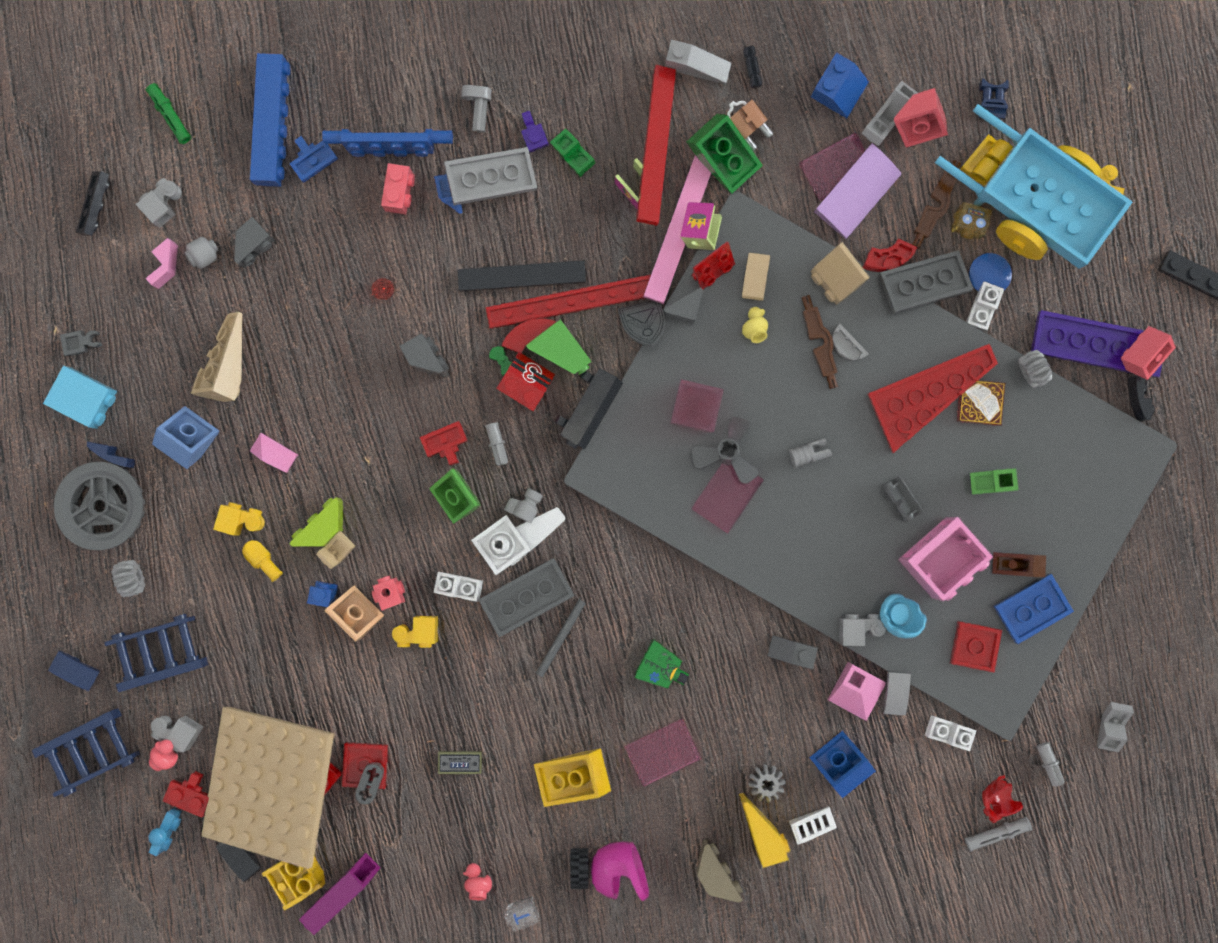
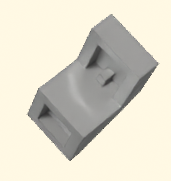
(1112, 728)

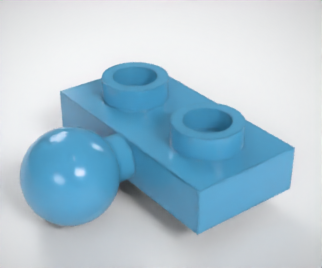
(160, 836)

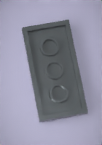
(925, 282)
(526, 597)

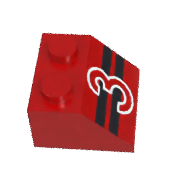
(525, 381)

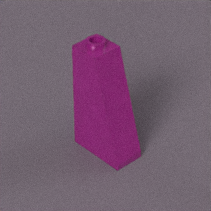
(340, 894)

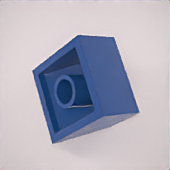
(840, 86)
(842, 764)

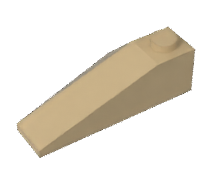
(223, 371)

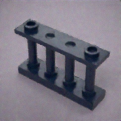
(171, 667)
(69, 741)

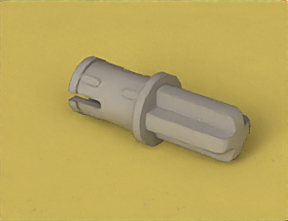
(496, 444)
(1050, 764)

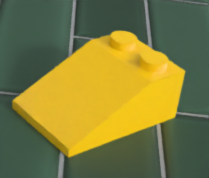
(572, 778)
(769, 844)

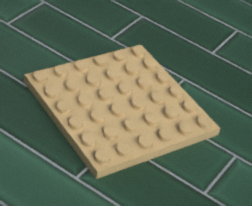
(268, 786)

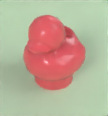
(163, 756)
(475, 885)

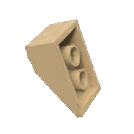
(839, 274)

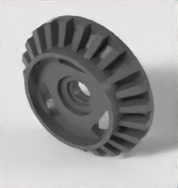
(78, 521)

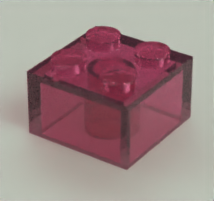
(696, 406)

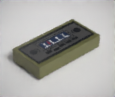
(459, 762)

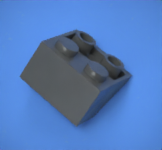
(422, 356)

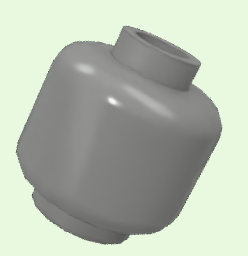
(201, 252)

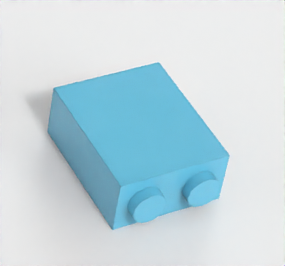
(80, 397)

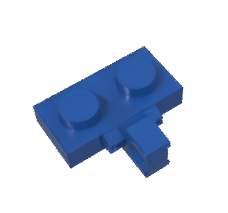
(312, 159)

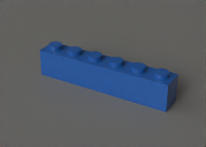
(269, 120)

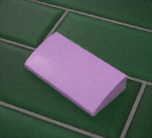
(858, 191)

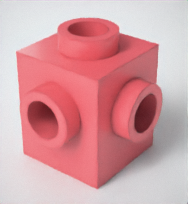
(396, 592)

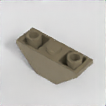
(715, 874)

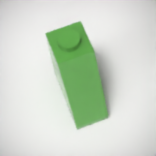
(560, 348)

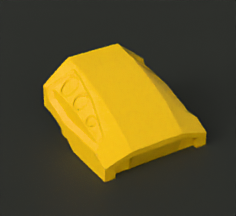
(294, 882)

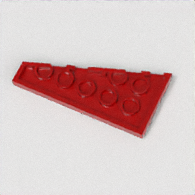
(918, 399)

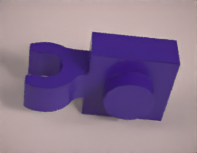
(534, 134)

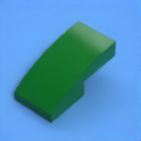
(572, 152)

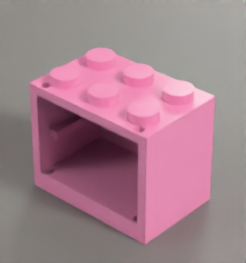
(946, 559)

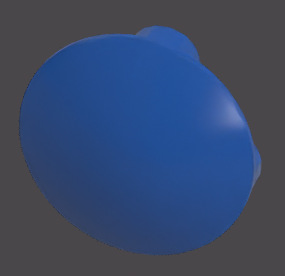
(990, 269)

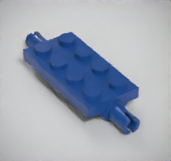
(388, 143)

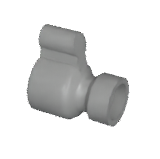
(525, 508)

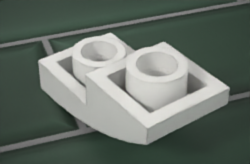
(984, 306)
(458, 586)
(950, 733)

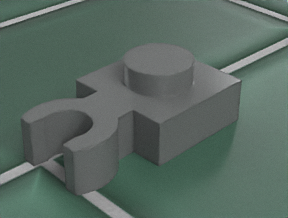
(76, 342)

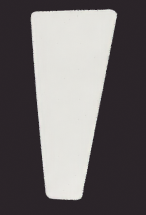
(540, 527)

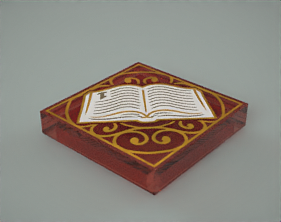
(982, 403)

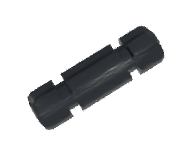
(752, 67)

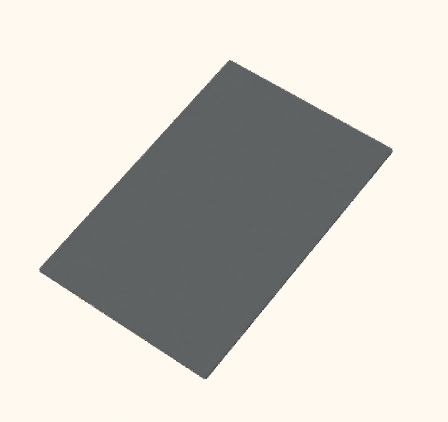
(826, 532)

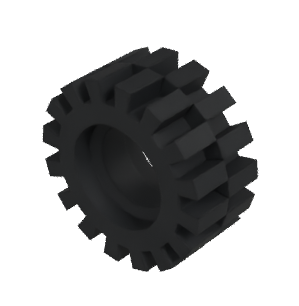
(579, 868)

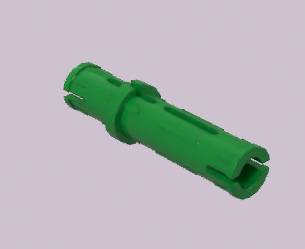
(164, 106)

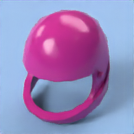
(613, 862)

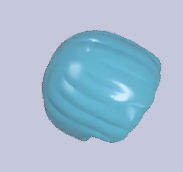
(902, 616)

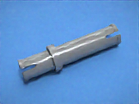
(991, 836)

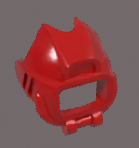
(999, 795)

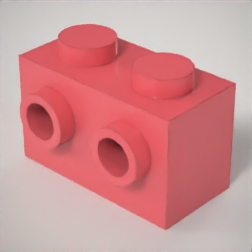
(397, 189)
(1148, 352)

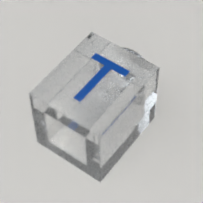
(522, 914)

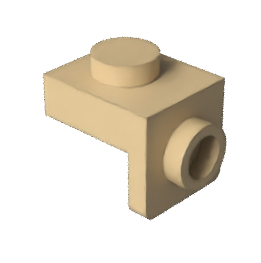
(336, 550)

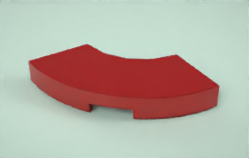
(889, 258)
(525, 333)

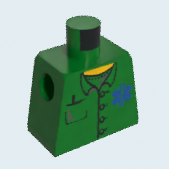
(660, 666)

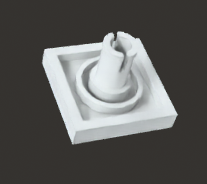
(501, 545)

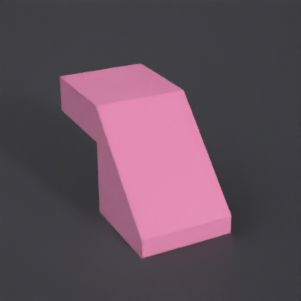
(167, 255)

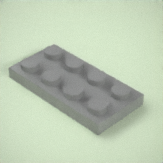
(490, 176)

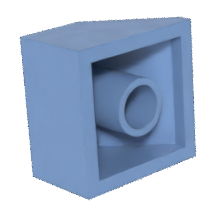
(184, 437)

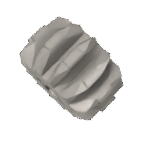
(1035, 368)
(128, 578)
(764, 791)

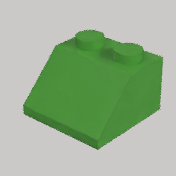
(455, 496)

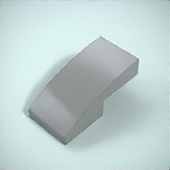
(896, 693)

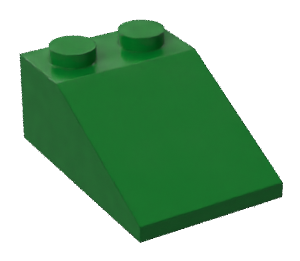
(724, 152)

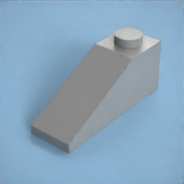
(697, 62)

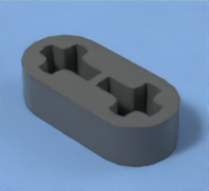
(365, 781)

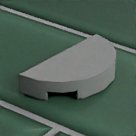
(846, 345)

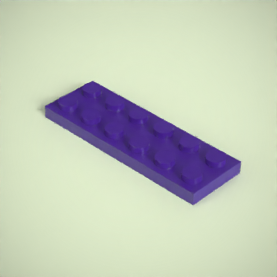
(1084, 340)

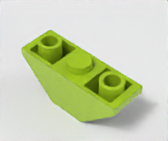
(321, 526)

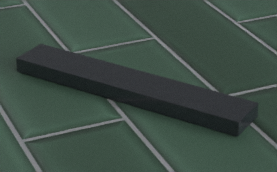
(521, 276)

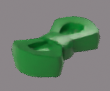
(498, 354)

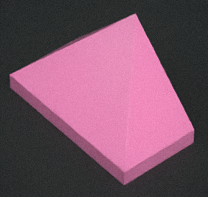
(273, 453)

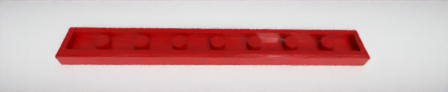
(656, 145)
(567, 302)

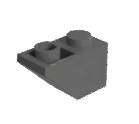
(250, 242)

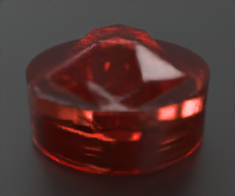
(382, 289)

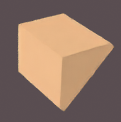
(354, 613)

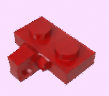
(445, 442)
(188, 795)

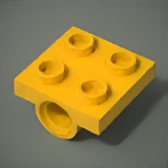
(986, 159)

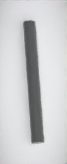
(560, 638)

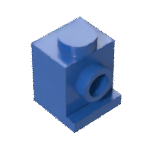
(322, 594)

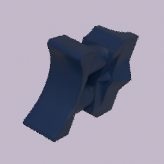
(998, 105)

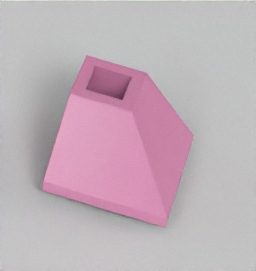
(857, 691)

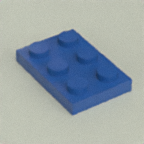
(1033, 608)

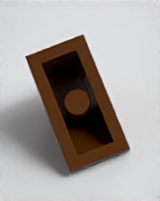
(1019, 564)

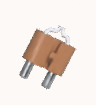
(748, 120)

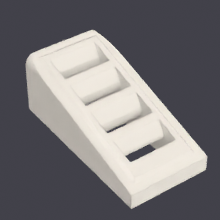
(808, 835)

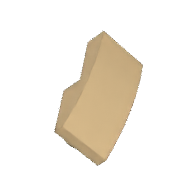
(756, 276)

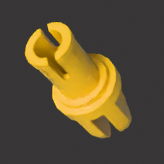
(260, 558)

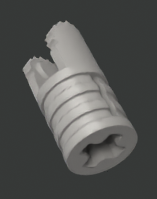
(806, 454)

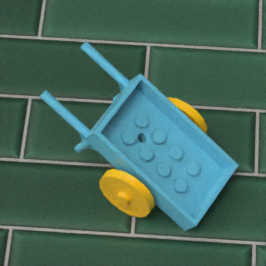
(1070, 202)

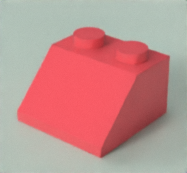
(921, 119)

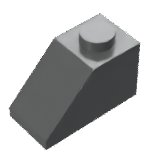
(792, 652)

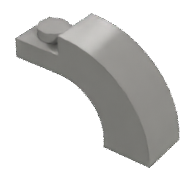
(884, 120)

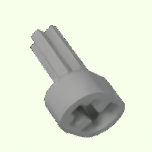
(481, 96)

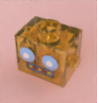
(971, 221)

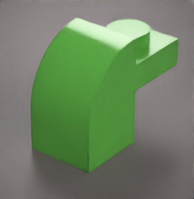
(994, 481)

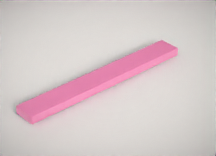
(673, 244)

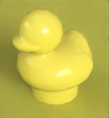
(756, 327)

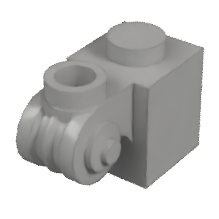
(155, 203)
(853, 629)
(181, 735)

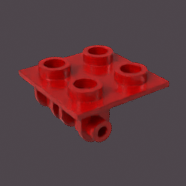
(713, 266)

